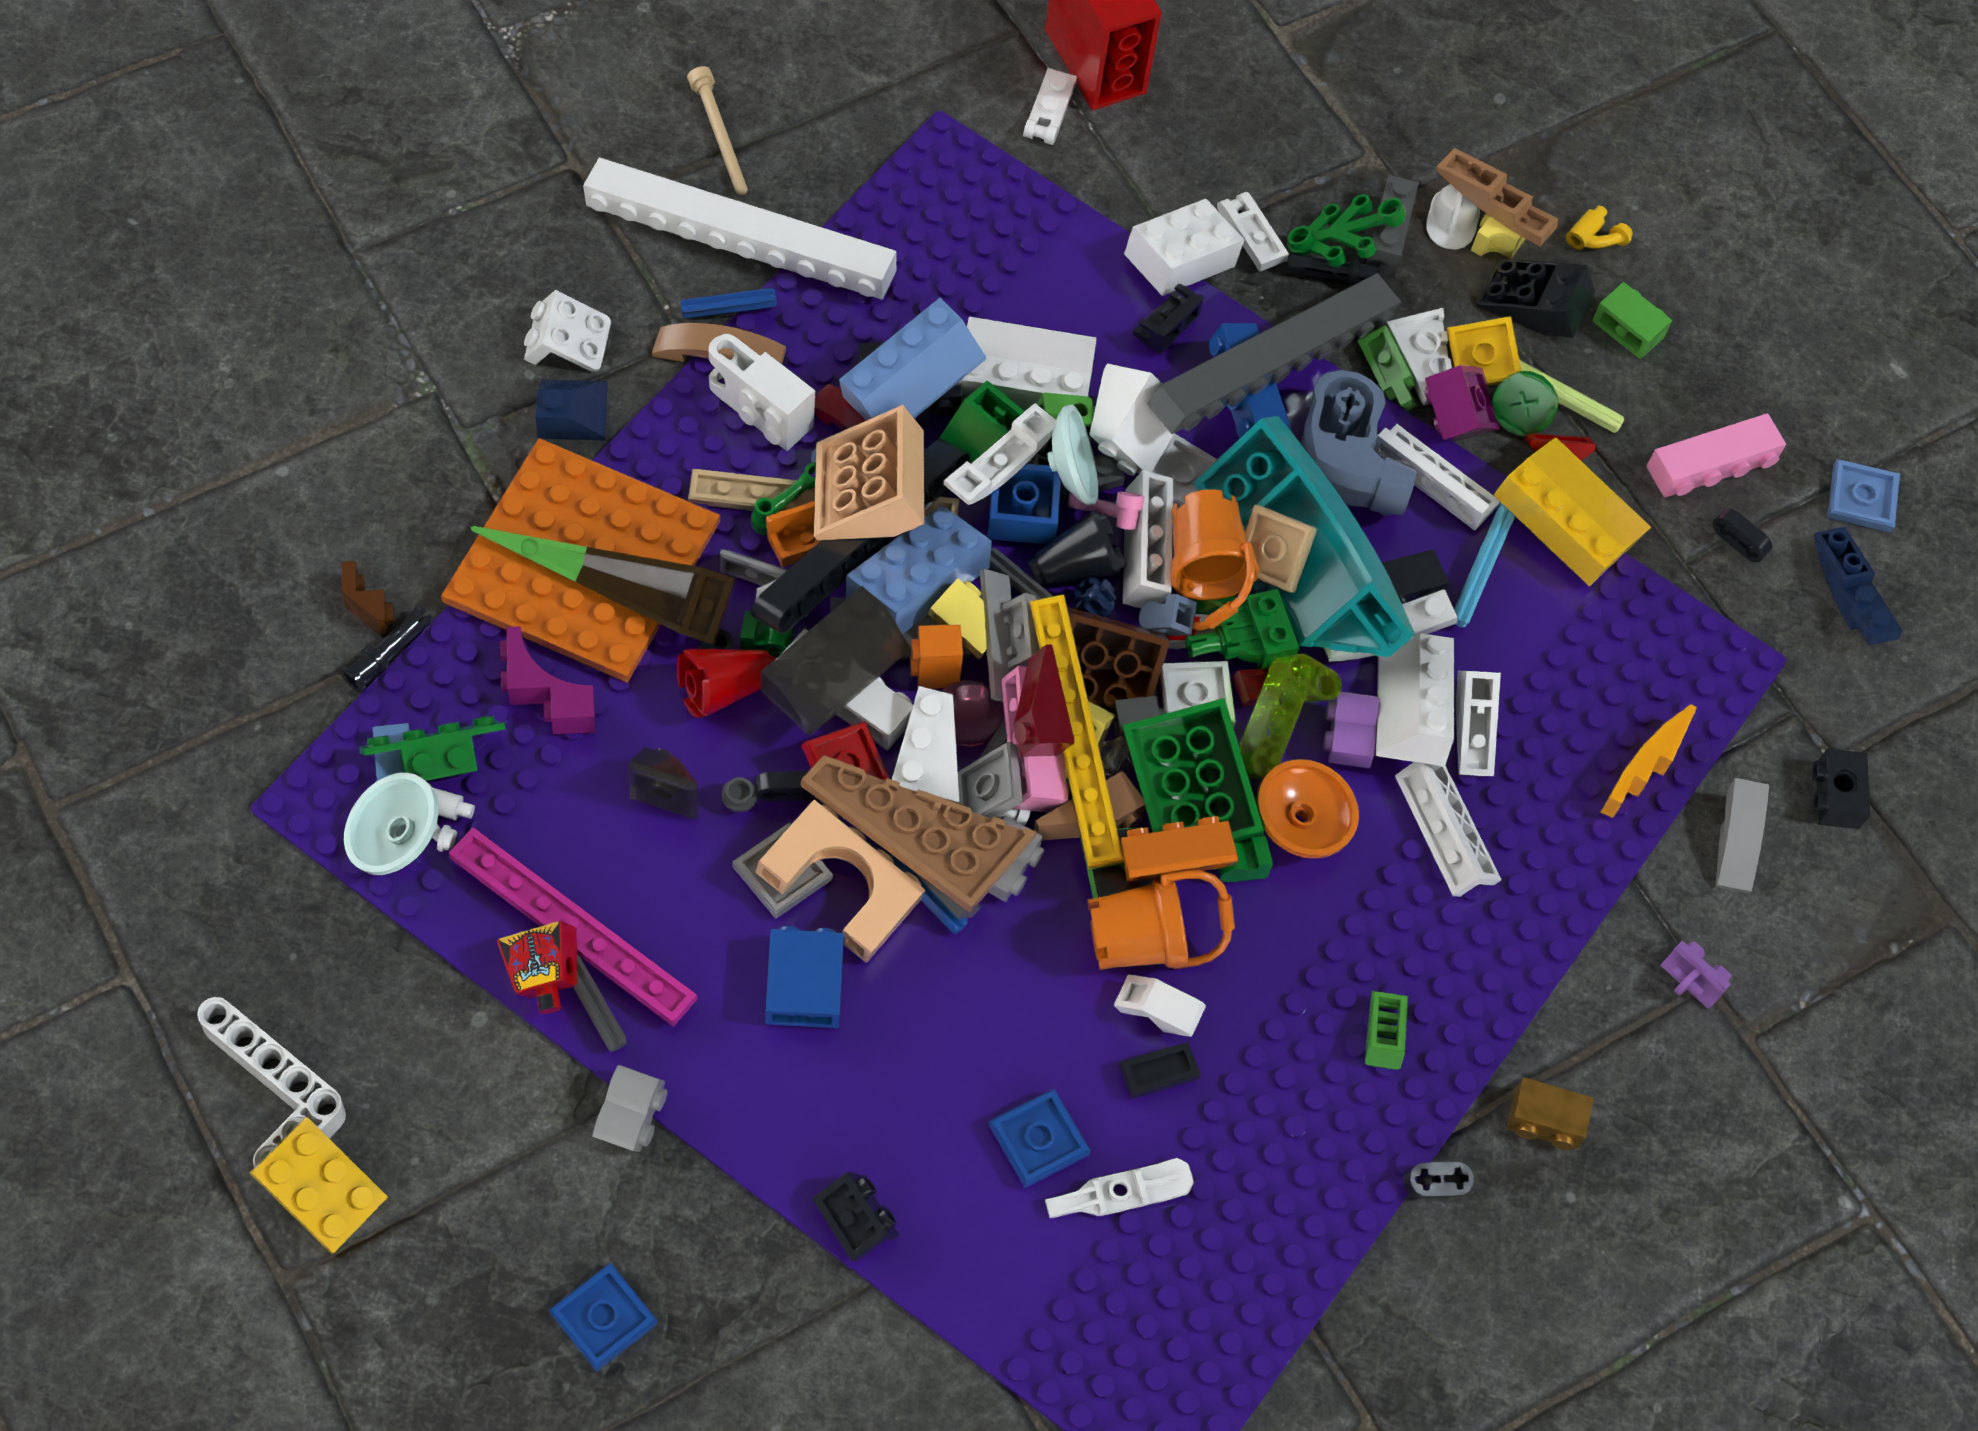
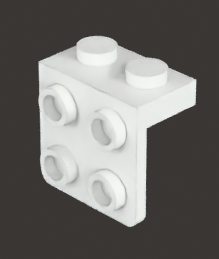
(568, 331)

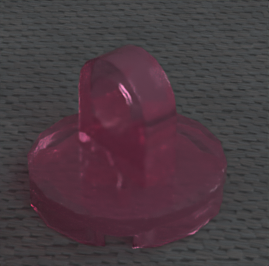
(974, 712)

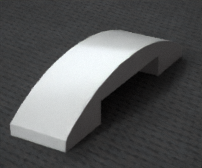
(1004, 458)

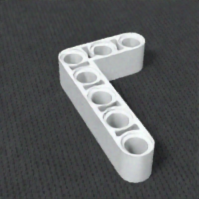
(279, 1079)

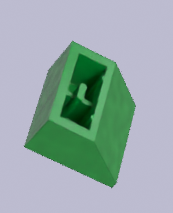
(981, 420)

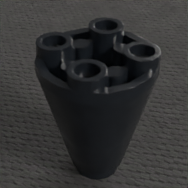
(1079, 553)

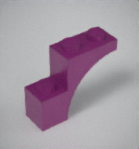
(565, 704)

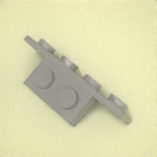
(1008, 627)

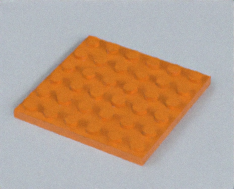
(583, 505)

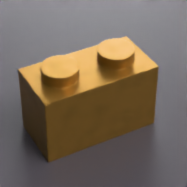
(1550, 1114)

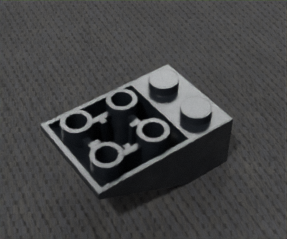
(1539, 294)

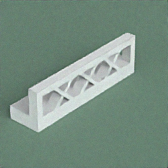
(1438, 477)
(1447, 827)

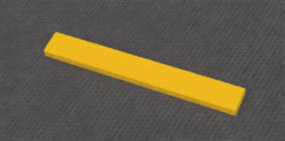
(1083, 757)

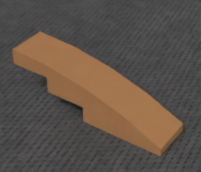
(1490, 192)

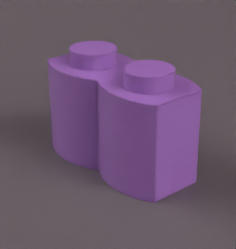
(1352, 729)

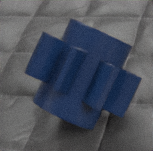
(1095, 596)

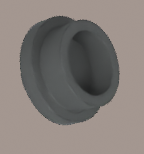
(739, 794)

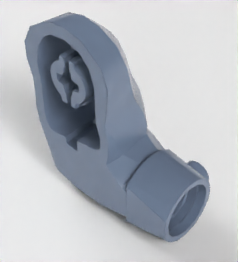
(1342, 441)

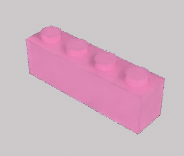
(1716, 456)
(1041, 776)

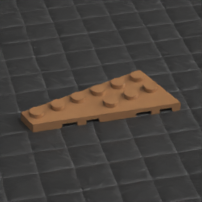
(929, 834)

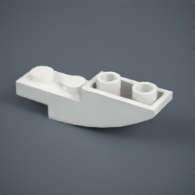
(1425, 615)

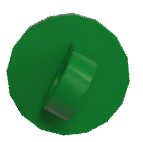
(1525, 403)

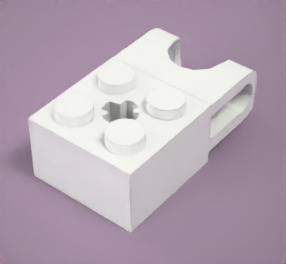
(762, 392)

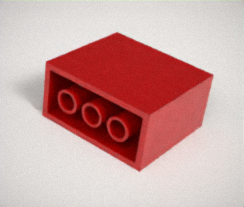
(1105, 45)

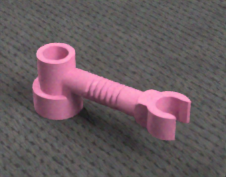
(1124, 510)

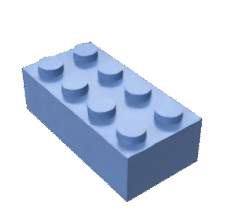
(922, 566)

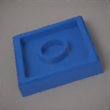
(1039, 1138)
(603, 1317)

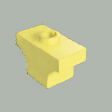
(1496, 238)

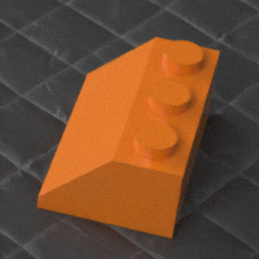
(1178, 849)

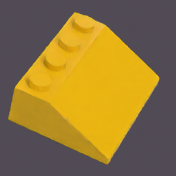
(1571, 510)

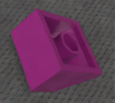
(1461, 403)

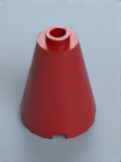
(719, 677)

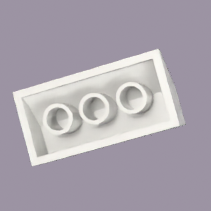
(1417, 701)

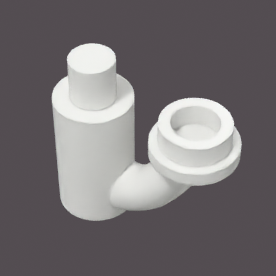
(451, 807)

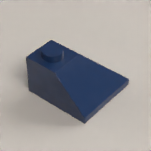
(571, 409)

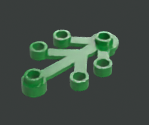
(1309, 239)

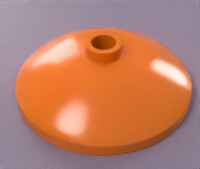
(1318, 798)

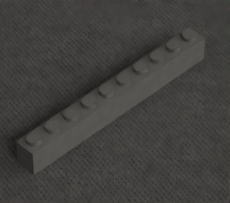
(1273, 354)

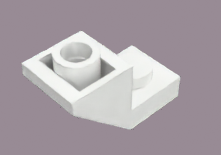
(1163, 1004)

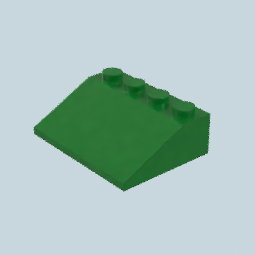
(1193, 769)

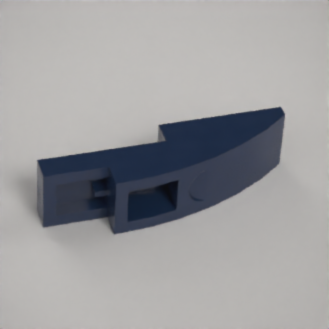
(1852, 587)

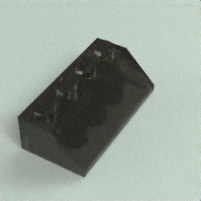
(834, 661)

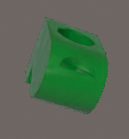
(761, 637)
(1252, 864)

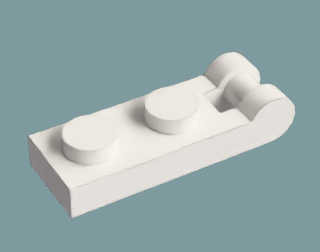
(1050, 106)
(1259, 237)

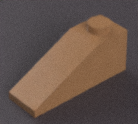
(1126, 806)

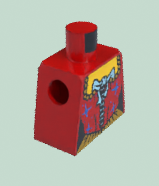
(542, 962)

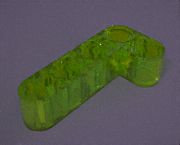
(1265, 752)

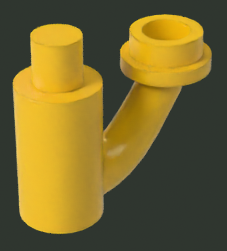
(1584, 231)

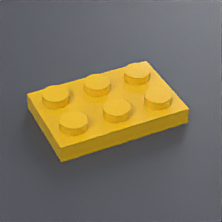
(319, 1185)

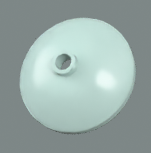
(1074, 456)
(391, 823)

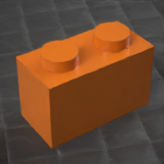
(937, 656)

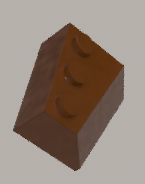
(1116, 657)

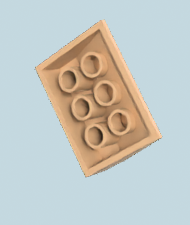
(870, 479)

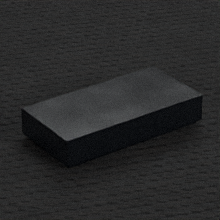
(1159, 1070)

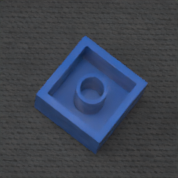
(1026, 506)

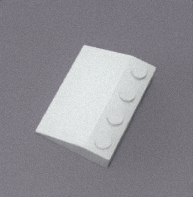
(1029, 361)

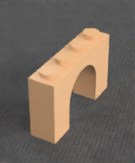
(820, 836)

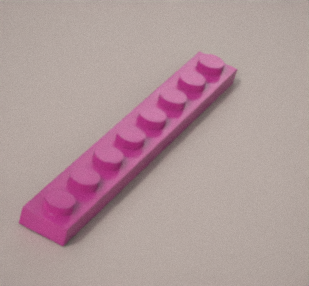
(594, 941)

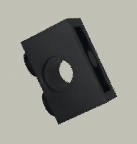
(1850, 773)

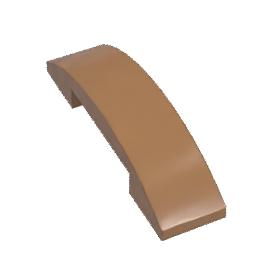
(693, 339)

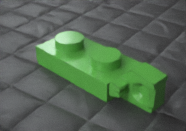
(1389, 366)

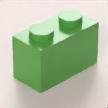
(1632, 320)

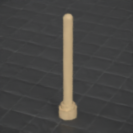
(702, 83)

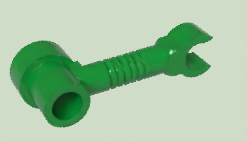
(766, 506)

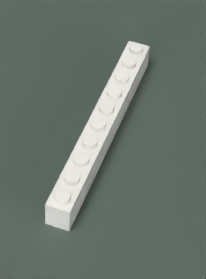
(740, 228)

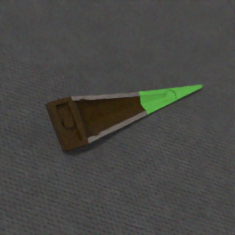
(670, 593)

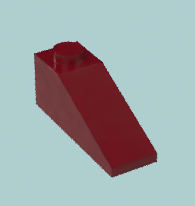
(1042, 712)

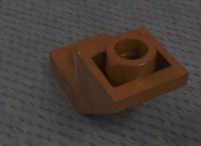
(365, 604)

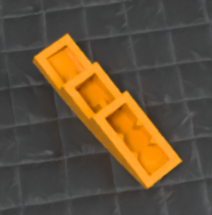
(1653, 756)

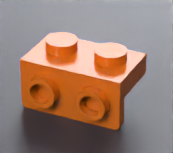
(792, 533)

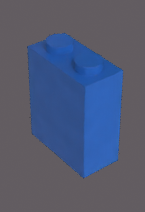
(804, 977)

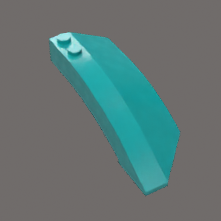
(1344, 589)

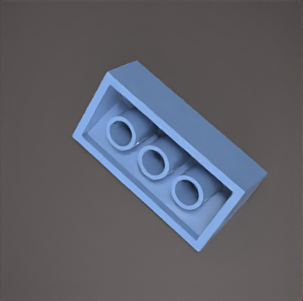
(914, 365)

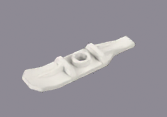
(1143, 1186)

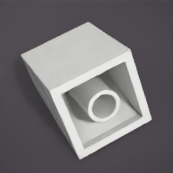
(1125, 422)

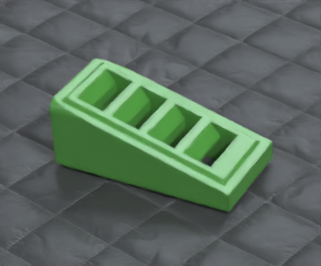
(1383, 1051)

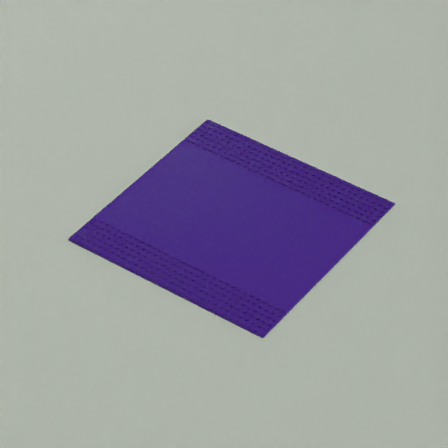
(1289, 1136)

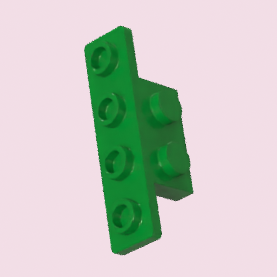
(436, 753)

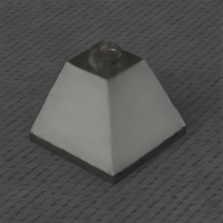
(663, 782)

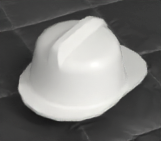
(1452, 219)

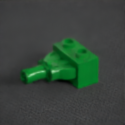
(1253, 634)

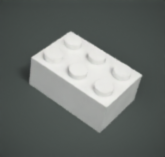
(1184, 246)

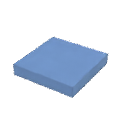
(1863, 496)

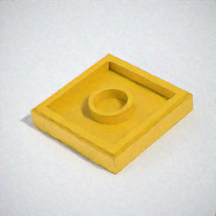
(1487, 346)

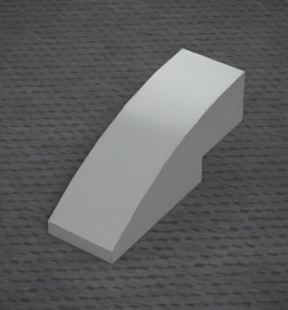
(1741, 835)

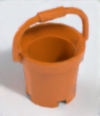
(1211, 554)
(1148, 924)

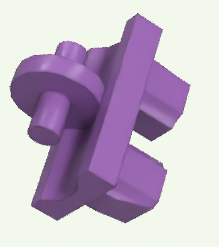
(1695, 974)

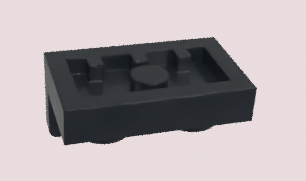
(856, 1214)

